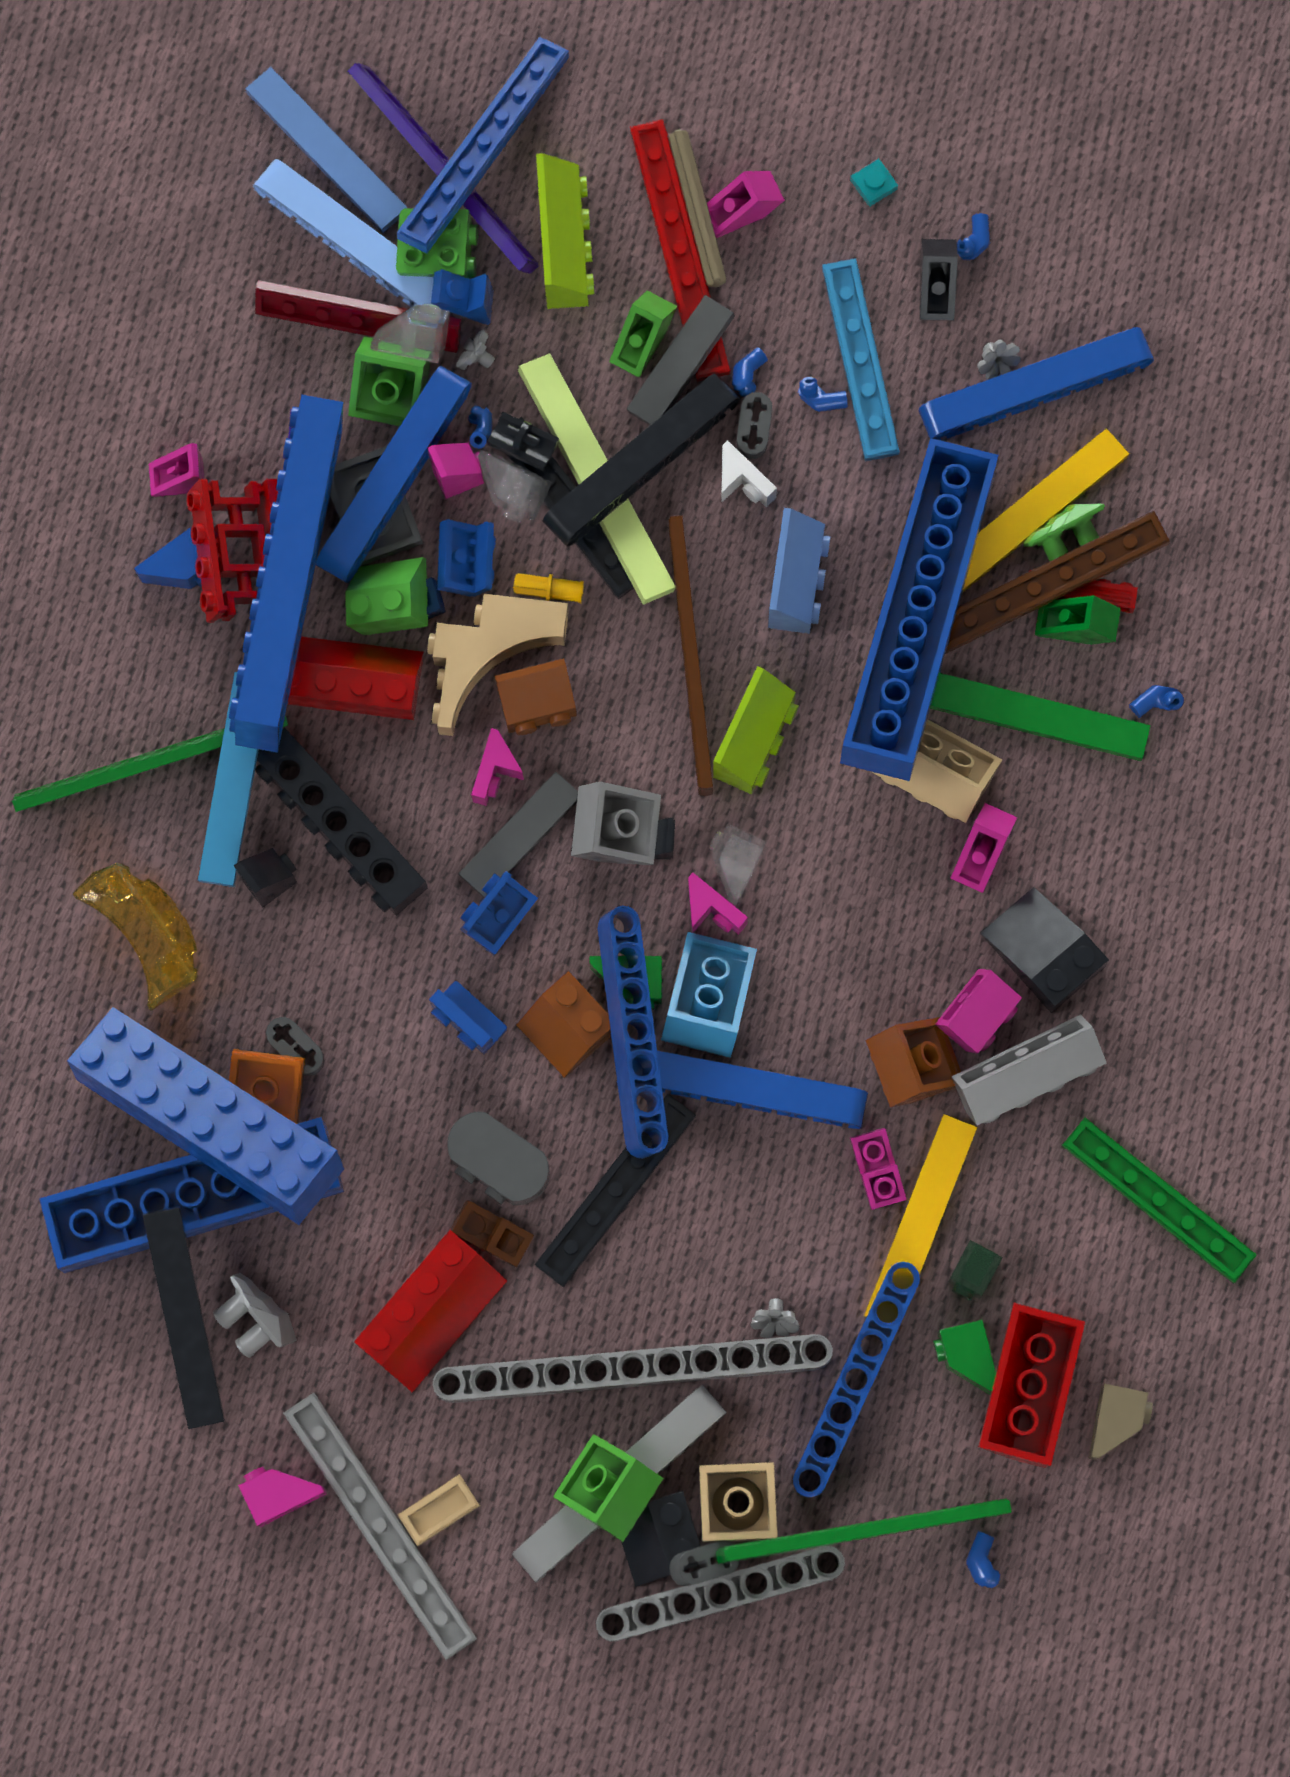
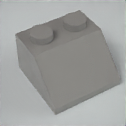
(615, 824)

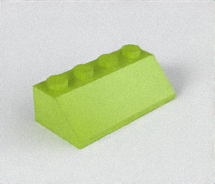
(562, 232)

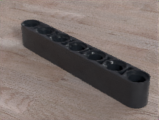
(640, 460)

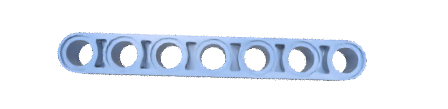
(341, 231)

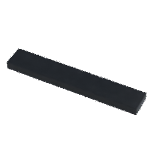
(592, 545)
(609, 1200)
(183, 1317)

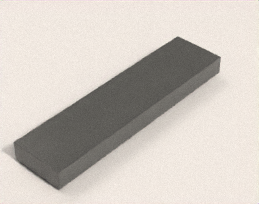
(681, 360)
(521, 832)

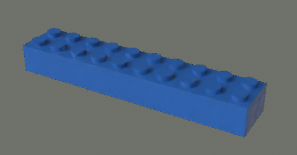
(286, 574)
(919, 610)

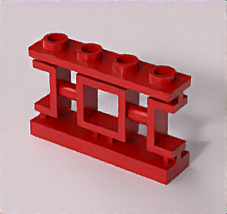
(212, 546)

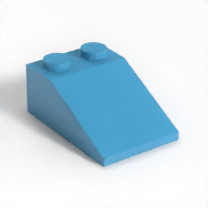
(709, 994)

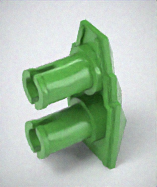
(1073, 517)

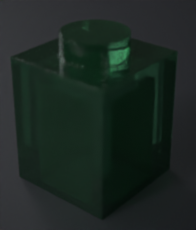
(974, 1271)

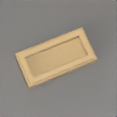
(438, 1510)

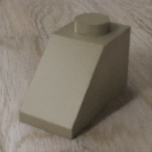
(1118, 1417)

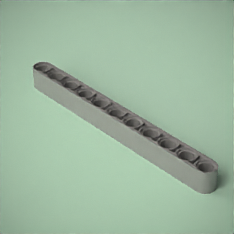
(614, 1363)

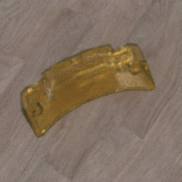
(150, 925)

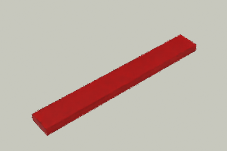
(675, 231)

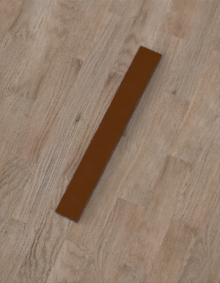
(1057, 579)
(690, 656)

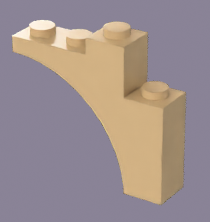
(469, 652)

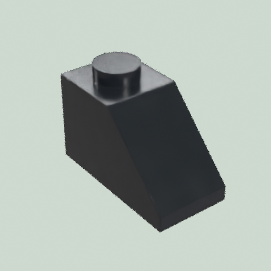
(938, 279)
(266, 875)

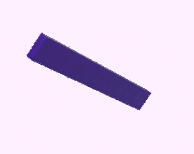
(436, 161)

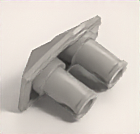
(271, 1320)

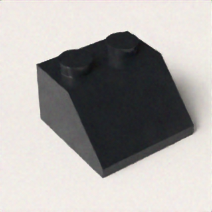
(658, 1536)

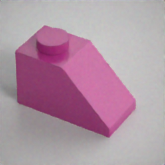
(744, 201)
(455, 468)
(983, 847)
(276, 1494)

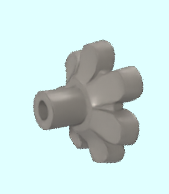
(475, 352)
(998, 358)
(775, 1320)

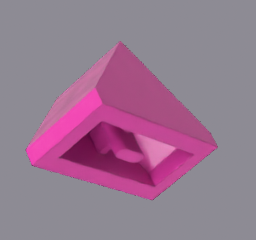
(176, 471)

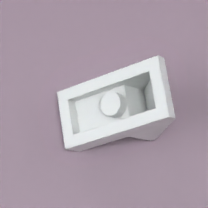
(738, 471)

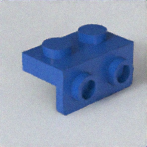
(465, 557)
(498, 912)
(475, 1022)

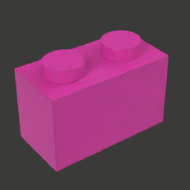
(979, 1011)

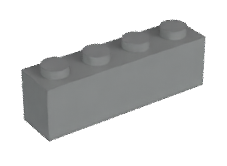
(1029, 1070)

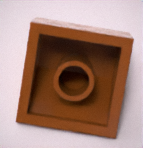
(536, 697)
(566, 1024)
(913, 1061)

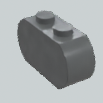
(497, 1159)

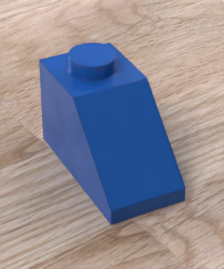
(172, 564)

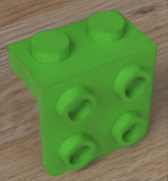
(448, 253)

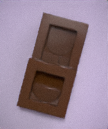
(491, 1233)

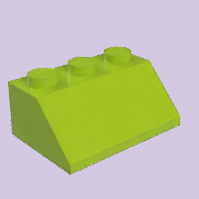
(755, 732)

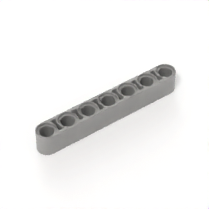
(655, 1450)
(739, 1594)

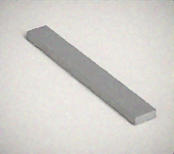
(380, 1526)

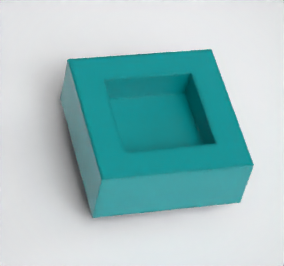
(874, 182)

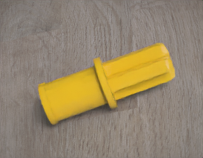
(548, 587)

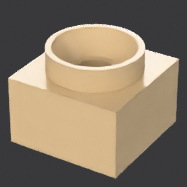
(753, 1481)

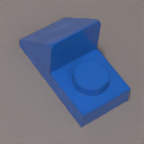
(463, 296)

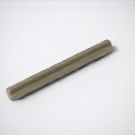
(697, 208)

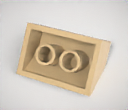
(948, 772)

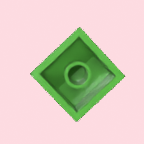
(385, 384)
(388, 597)
(608, 1487)

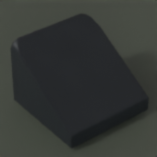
(665, 839)

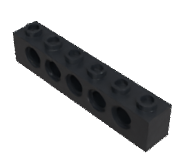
(406, 882)

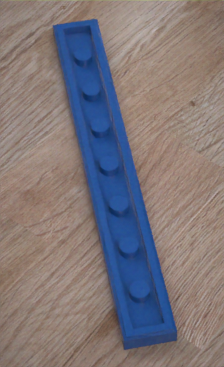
(482, 145)

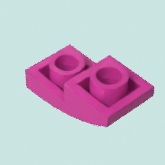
(877, 1168)

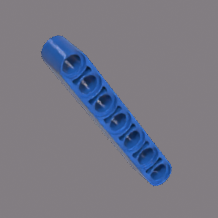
(1036, 383)
(393, 474)
(624, 1047)
(760, 1090)
(870, 1365)

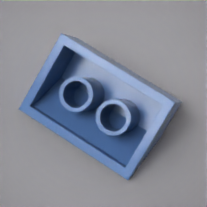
(798, 573)

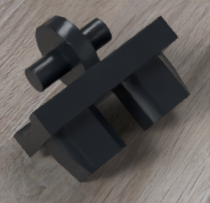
(523, 441)

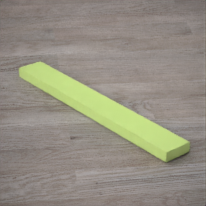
(584, 458)

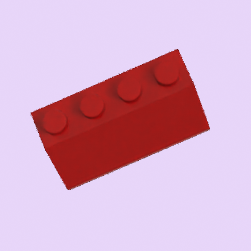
(356, 678)
(430, 1311)
(1031, 1385)

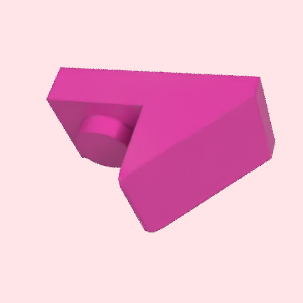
(496, 759)
(706, 901)

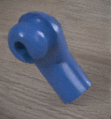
(978, 240)
(744, 369)
(819, 399)
(483, 420)
(1157, 697)
(979, 1563)

